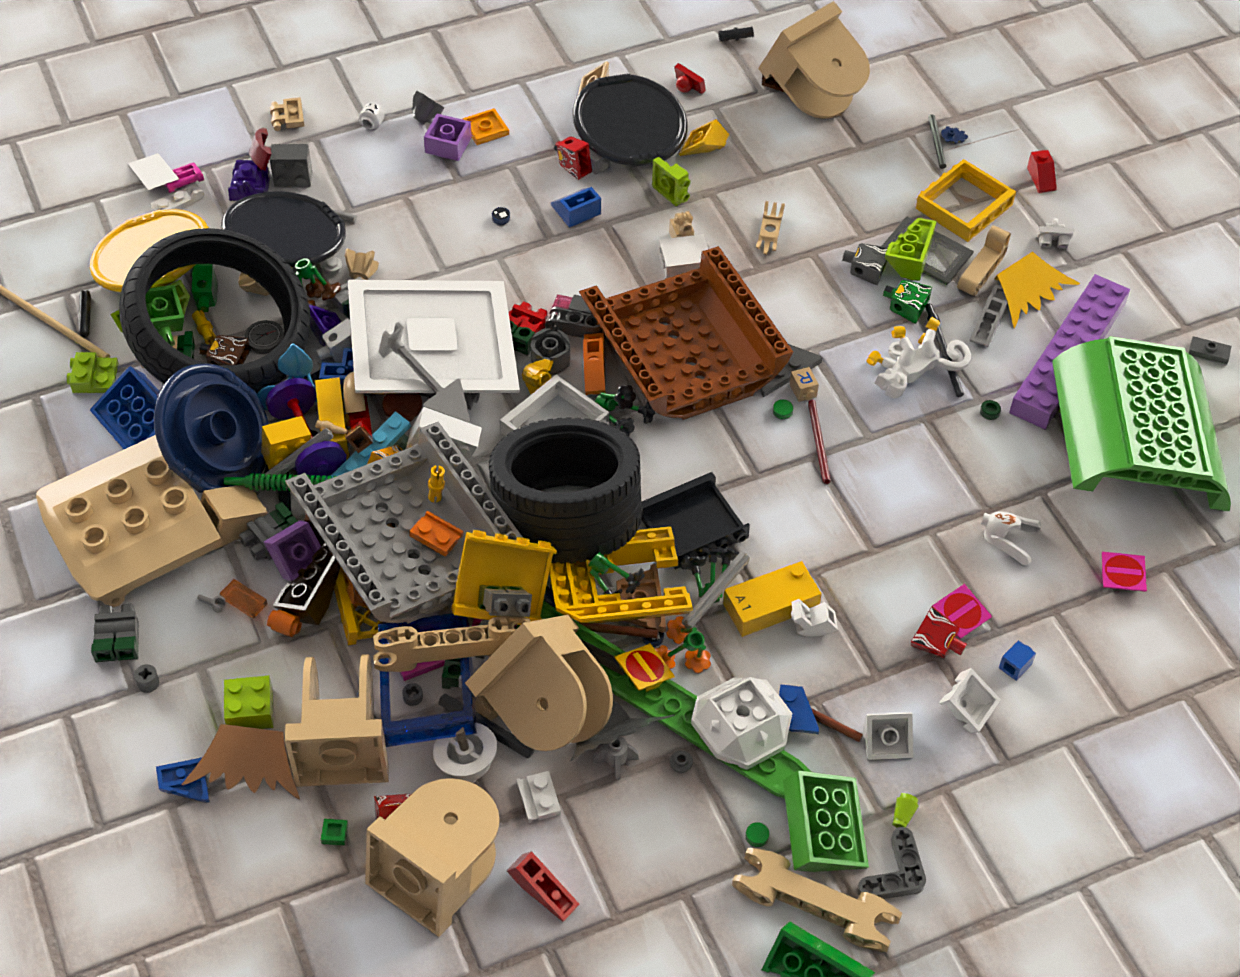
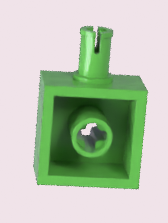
(165, 311)

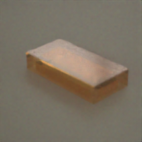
(243, 598)

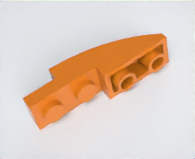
(594, 363)

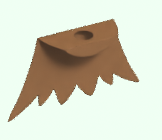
(246, 753)

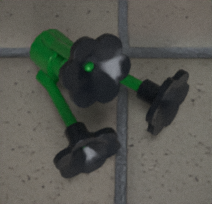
(624, 399)
(693, 564)

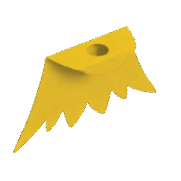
(1028, 281)

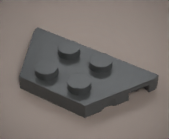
(799, 360)

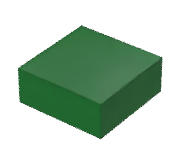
(334, 832)

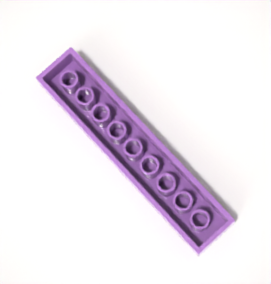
(1087, 321)

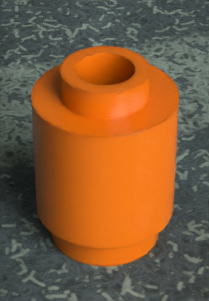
(284, 622)

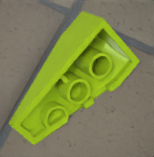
(911, 249)

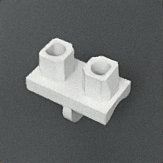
(1054, 232)

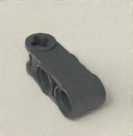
(572, 322)

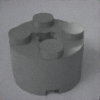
(551, 346)

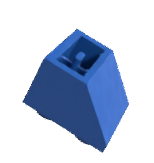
(578, 206)

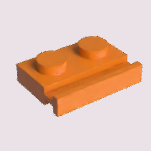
(436, 533)

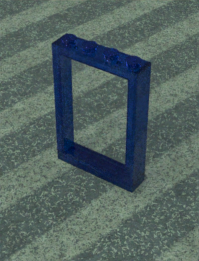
(432, 726)

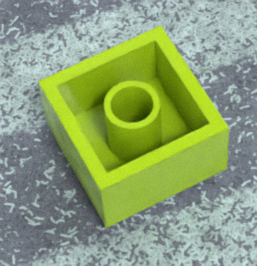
(249, 702)

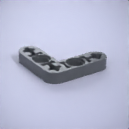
(904, 874)

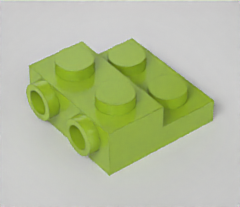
(670, 181)
(91, 373)

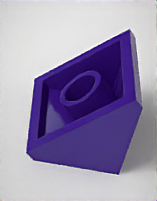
(322, 321)

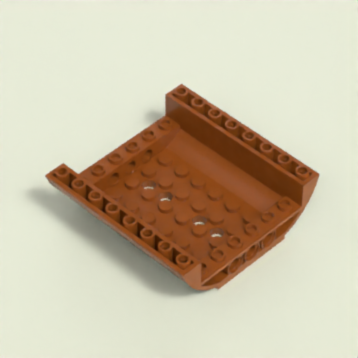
(716, 328)

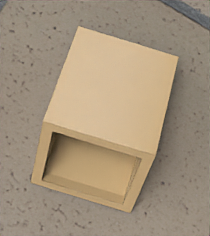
(231, 510)

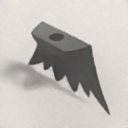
(617, 725)

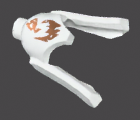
(997, 527)

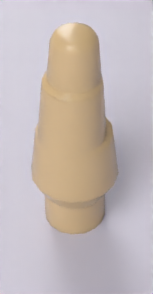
(333, 428)

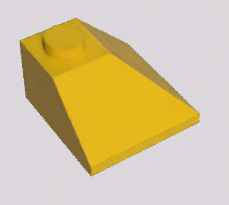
(705, 139)

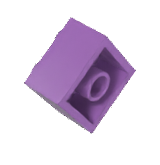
(447, 137)
(293, 549)

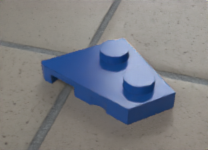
(802, 715)
(173, 775)

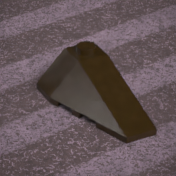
(313, 588)

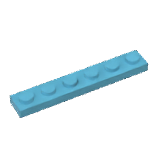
(383, 437)

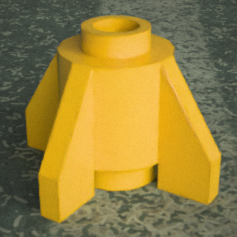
(536, 374)

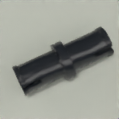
(736, 34)

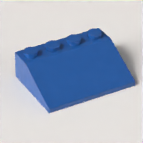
(128, 408)

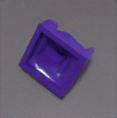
(248, 180)

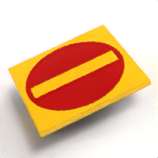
(644, 667)

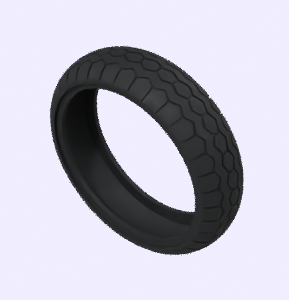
(222, 249)

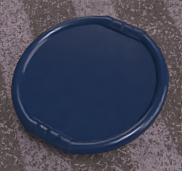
(209, 426)

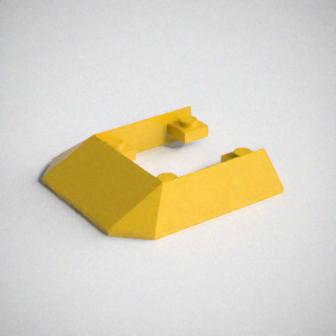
(577, 594)

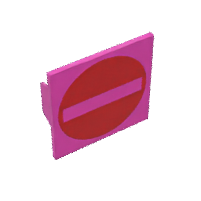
(1124, 571)
(963, 610)

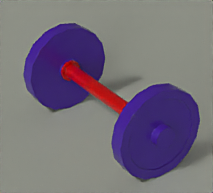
(292, 400)

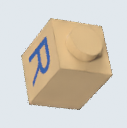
(804, 384)

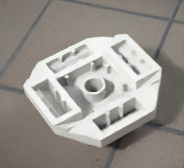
(742, 739)

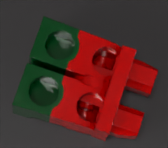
(525, 324)

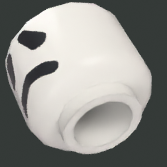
(371, 116)

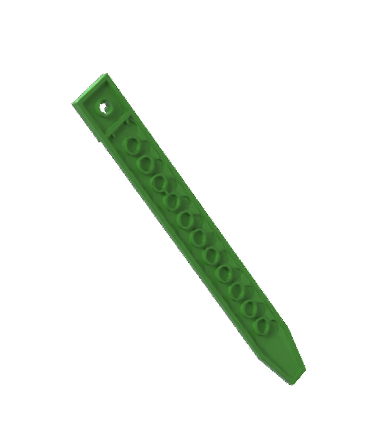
(677, 701)

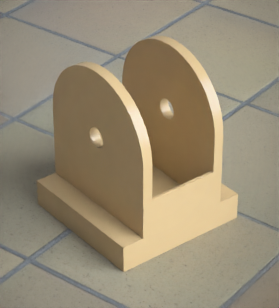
(818, 63)
(546, 685)
(337, 737)
(433, 850)

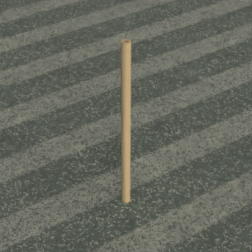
(53, 323)

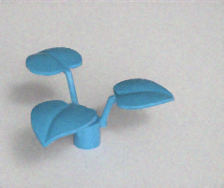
(295, 364)

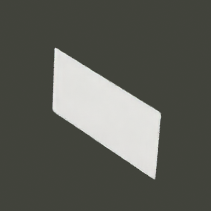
(153, 171)

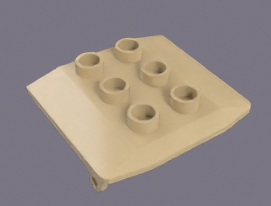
(125, 522)

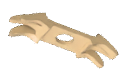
(770, 220)

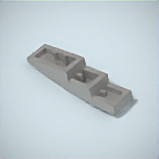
(990, 317)

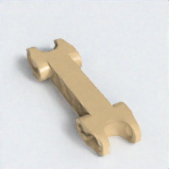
(413, 647)
(854, 915)

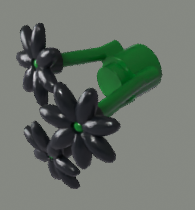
(601, 565)

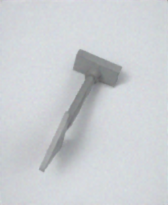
(448, 399)

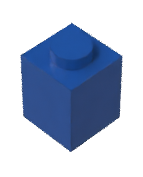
(1017, 660)

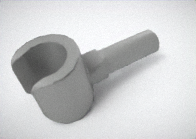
(217, 600)

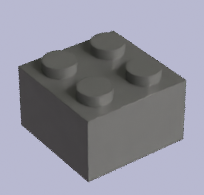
(291, 165)

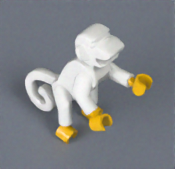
(916, 362)

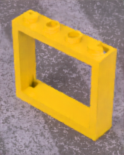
(1002, 193)

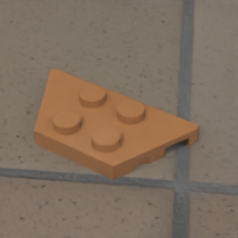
(648, 587)

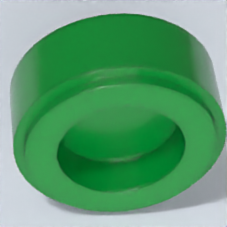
(783, 409)
(757, 834)

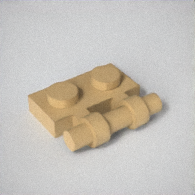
(293, 113)

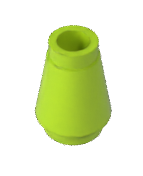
(904, 809)

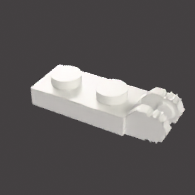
(179, 199)

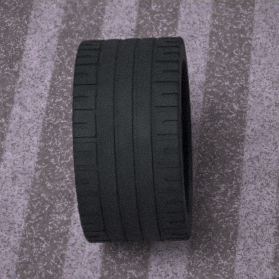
(569, 454)

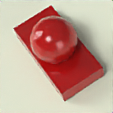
(688, 79)

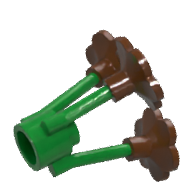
(317, 287)

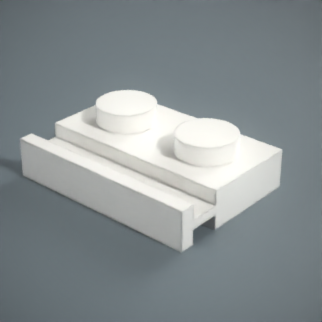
(538, 796)

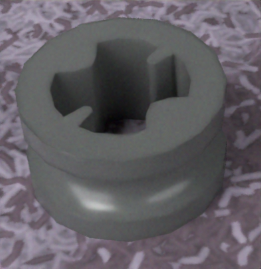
(417, 698)

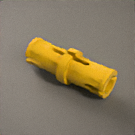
(204, 327)
(436, 484)

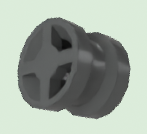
(152, 680)

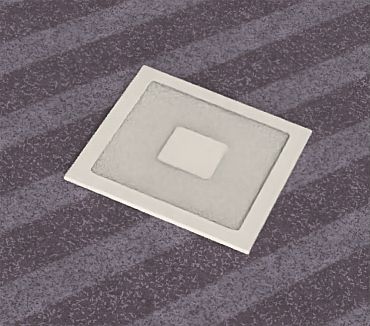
(448, 329)

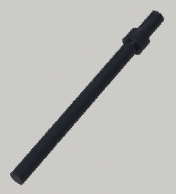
(942, 345)

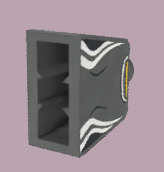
(867, 262)

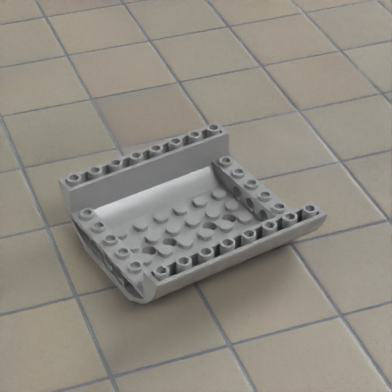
(378, 554)

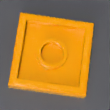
(487, 126)

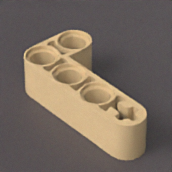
(985, 262)

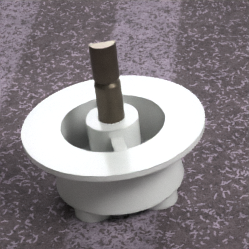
(466, 755)

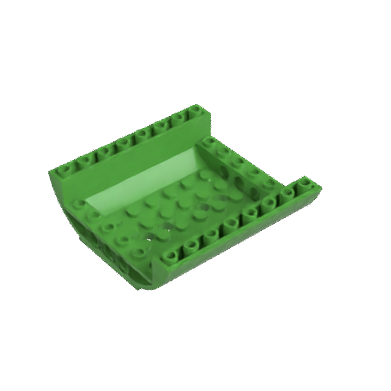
(1115, 414)

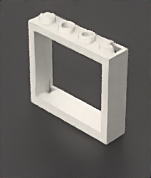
(544, 395)

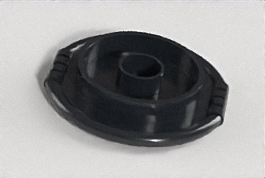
(630, 119)
(288, 224)

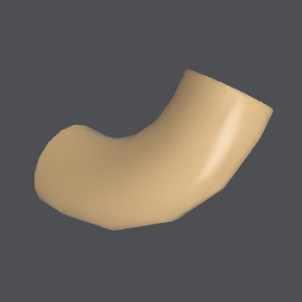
(353, 401)

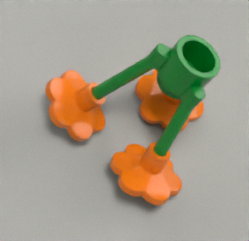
(693, 640)

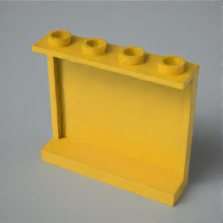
(501, 563)

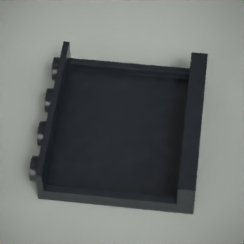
(697, 517)

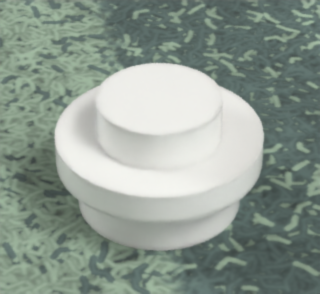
(332, 265)

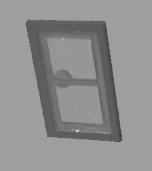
(944, 255)

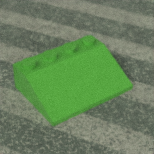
(825, 822)

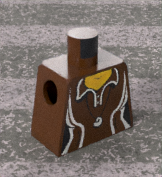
(226, 350)

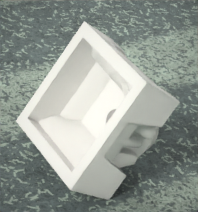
(971, 700)

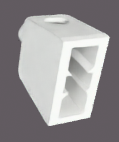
(336, 341)

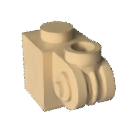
(681, 225)

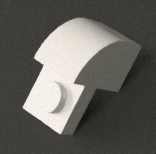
(814, 620)

